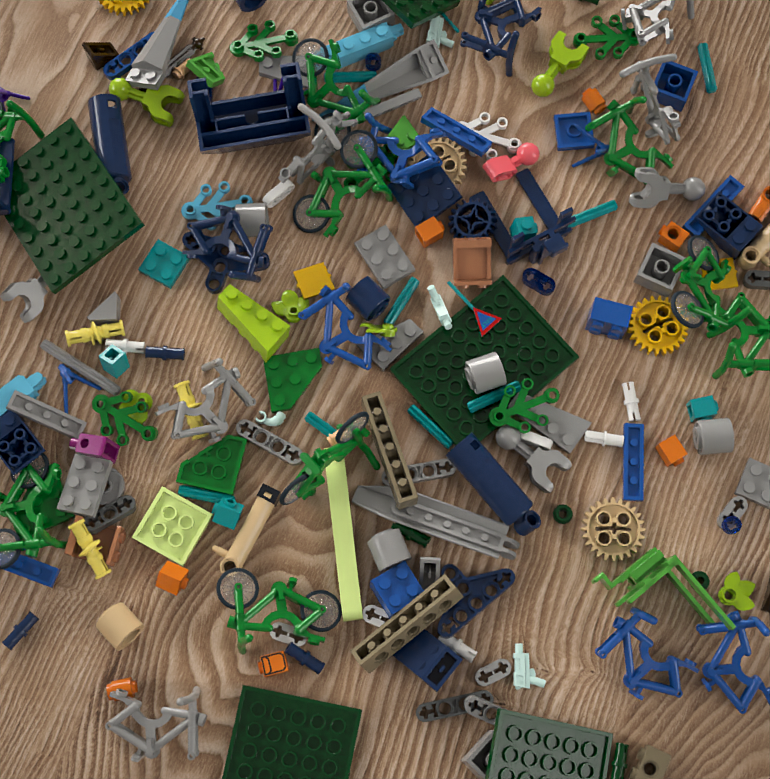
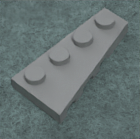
(562, 427)

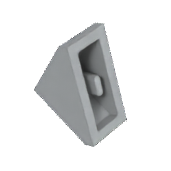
(107, 311)
(429, 571)

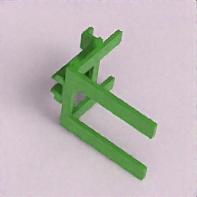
(656, 566)

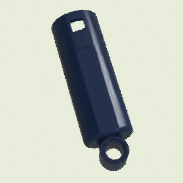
(110, 137)
(494, 485)

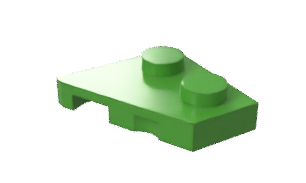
(205, 67)
(405, 133)

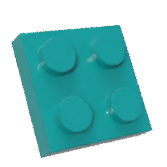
(164, 264)

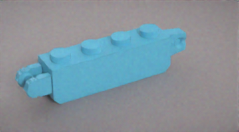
(365, 42)
(20, 383)

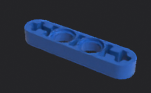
(128, 53)

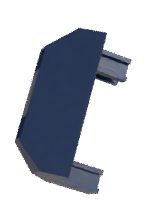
(251, 119)

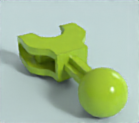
(560, 61)
(152, 100)

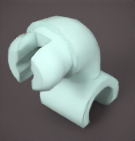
(274, 421)

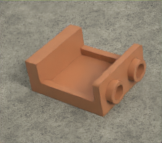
(472, 262)
(110, 539)

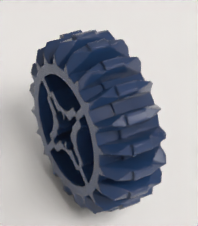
(458, 218)

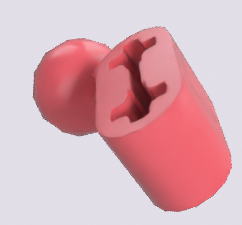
(504, 168)

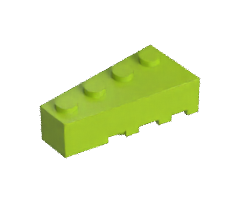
(253, 321)

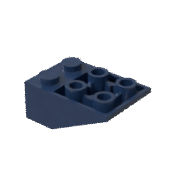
(728, 225)
(17, 442)
(428, 659)

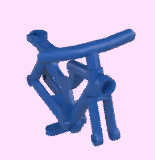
(399, 173)
(330, 345)
(713, 670)
(634, 678)

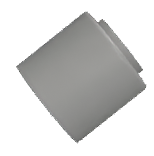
(252, 216)
(485, 373)
(713, 436)
(388, 549)

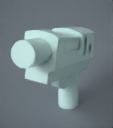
(435, 32)
(440, 307)
(522, 674)

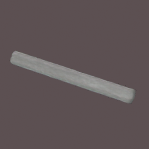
(80, 367)

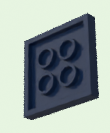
(430, 197)

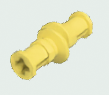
(94, 333)
(186, 395)
(90, 548)

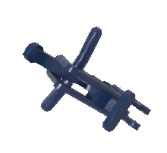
(488, 15)
(230, 220)

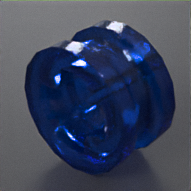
(373, 56)
(737, 522)

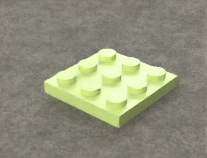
(172, 526)

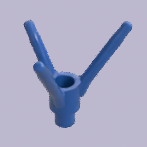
(601, 148)
(67, 378)

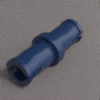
(165, 353)
(20, 630)
(304, 658)

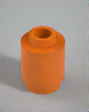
(594, 101)
(125, 684)

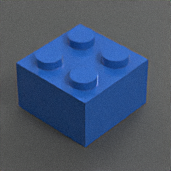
(674, 84)
(608, 318)
(395, 588)

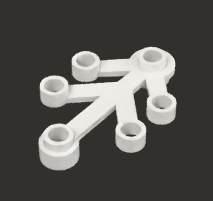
(487, 133)

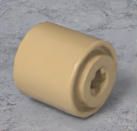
(119, 626)

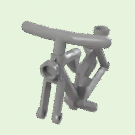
(637, 12)
(656, 114)
(322, 148)
(217, 424)
(150, 746)

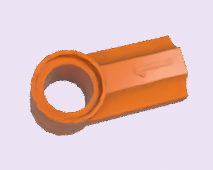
(761, 206)

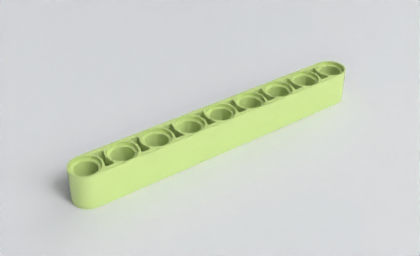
(344, 541)

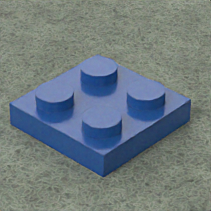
(570, 137)

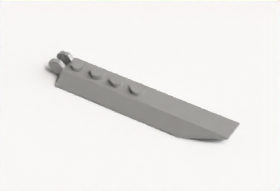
(441, 521)

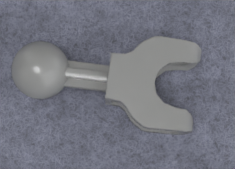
(660, 187)
(33, 294)
(537, 460)

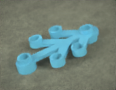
(211, 205)

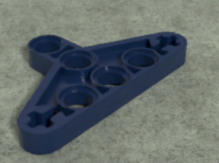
(216, 258)
(477, 586)

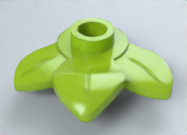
(289, 304)
(385, 329)
(139, 417)
(739, 591)

